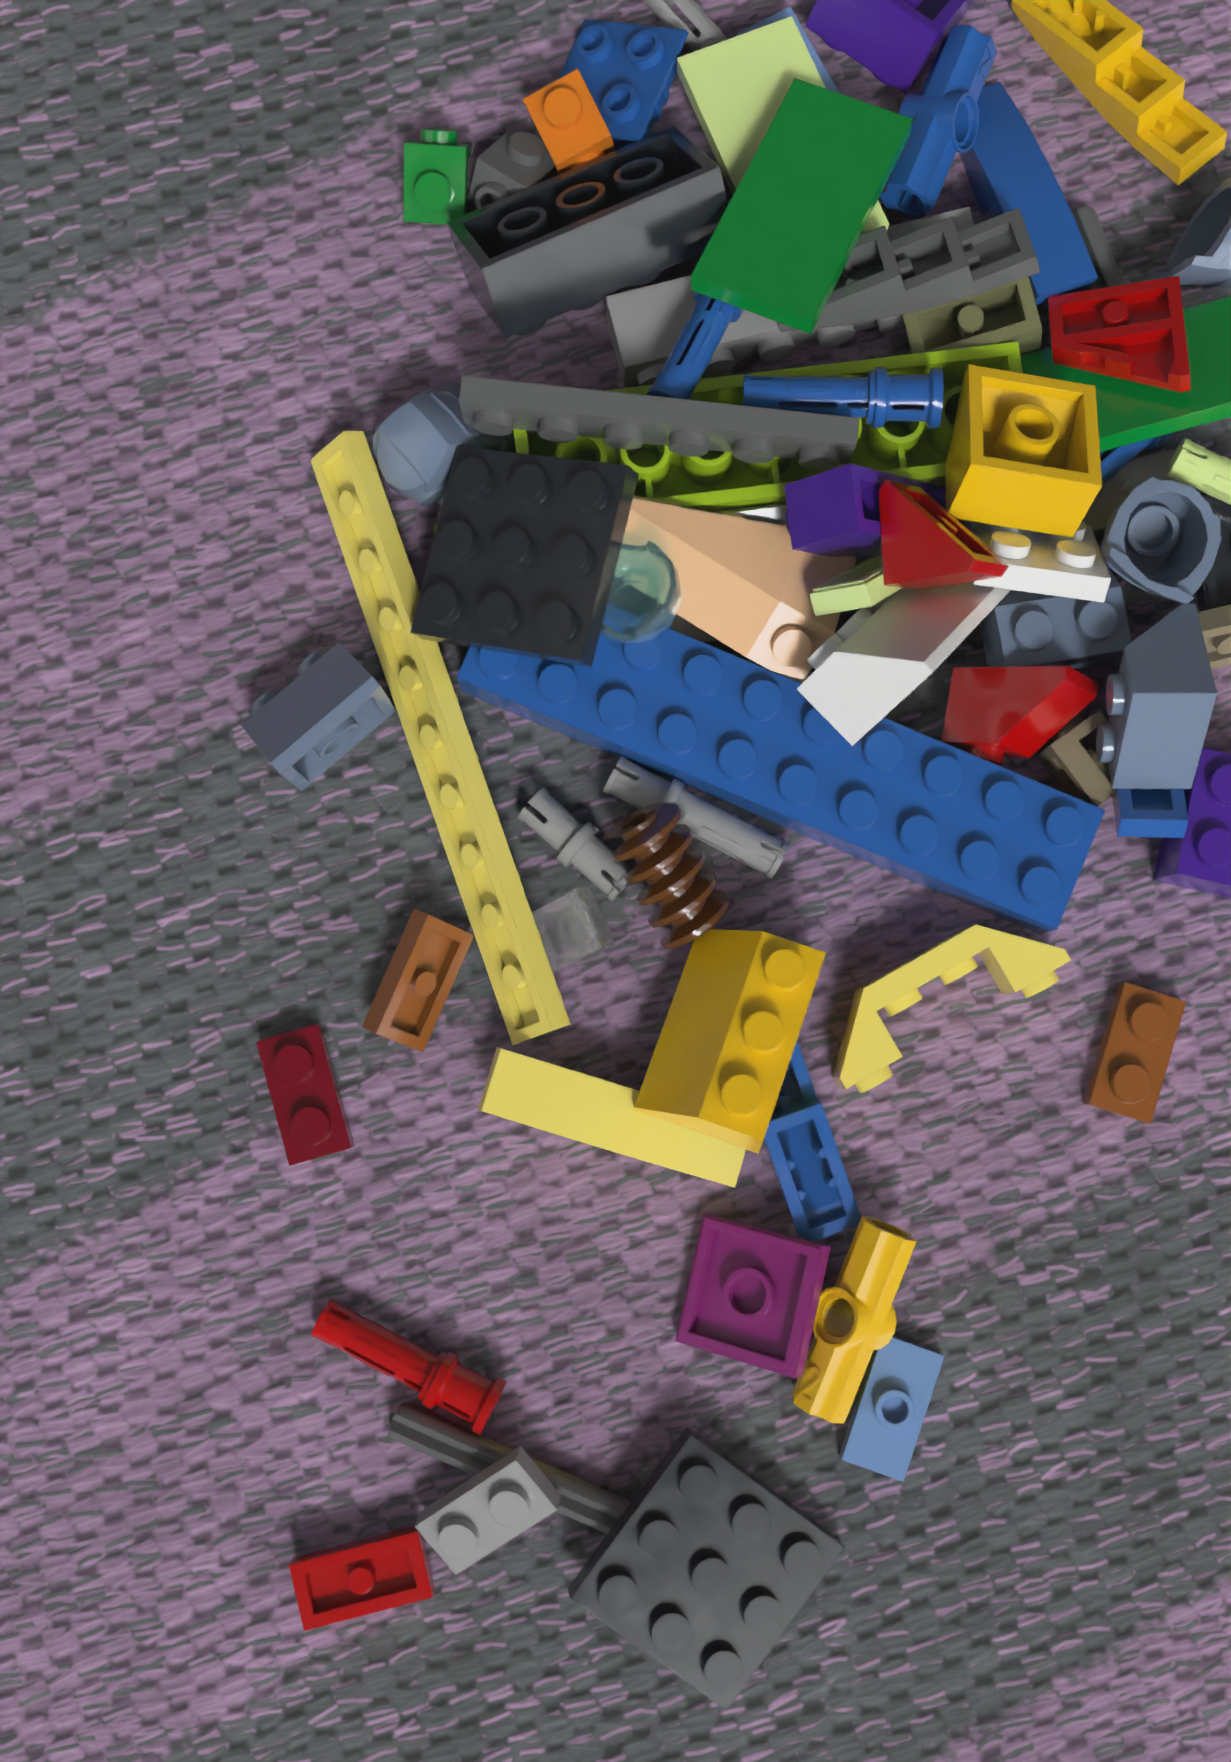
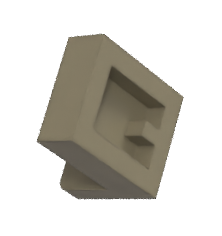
(1075, 768)

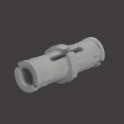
(575, 843)

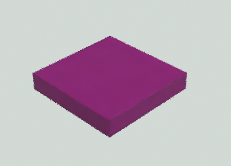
(753, 1295)

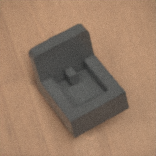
(509, 167)

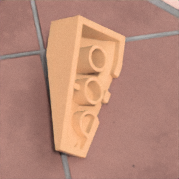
(742, 581)

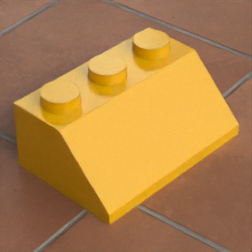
(730, 1035)

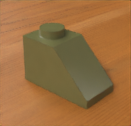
(979, 320)

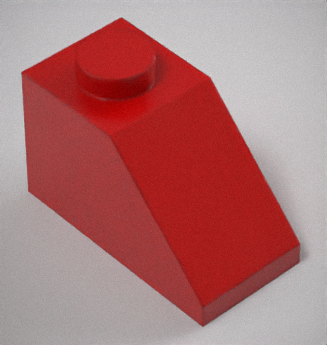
(1012, 708)

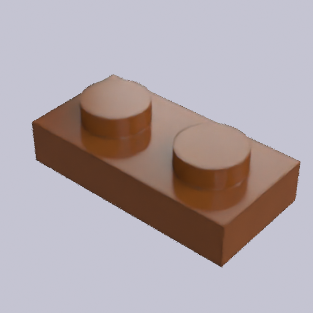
(418, 980)
(1135, 1052)

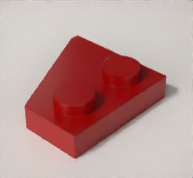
(1124, 332)

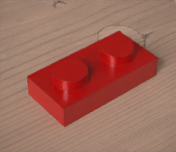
(361, 1577)

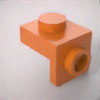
(569, 122)

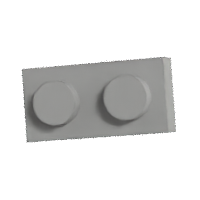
(488, 1510)

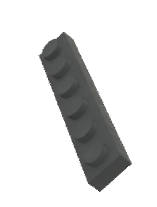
(636, 419)

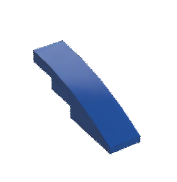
(1011, 173)
(808, 1159)

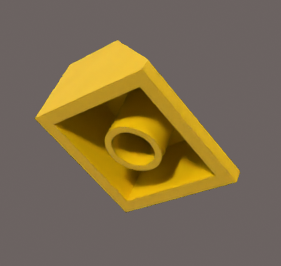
(1023, 452)

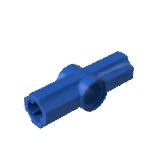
(942, 123)

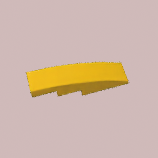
(1124, 82)

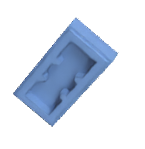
(891, 1407)

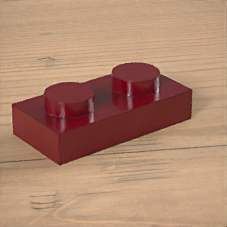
(305, 1094)

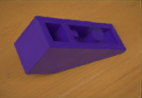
(840, 510)

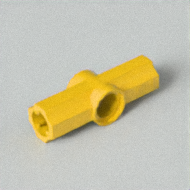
(843, 1346)

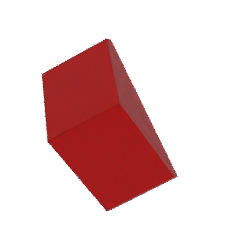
(927, 544)

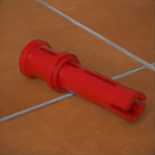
(435, 1376)

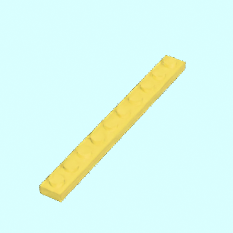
(439, 741)

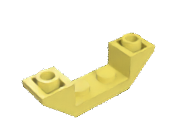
(1010, 959)

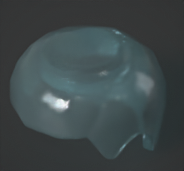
(642, 595)

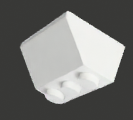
(891, 652)

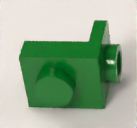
(435, 177)

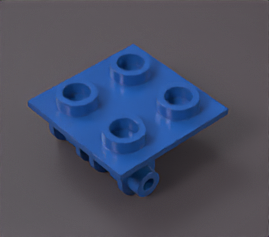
(627, 73)

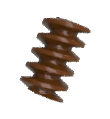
(671, 871)

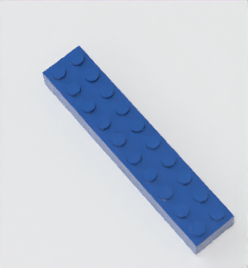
(771, 753)

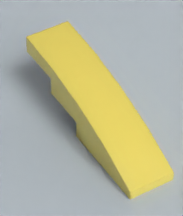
(600, 1116)

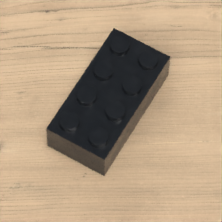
(590, 231)

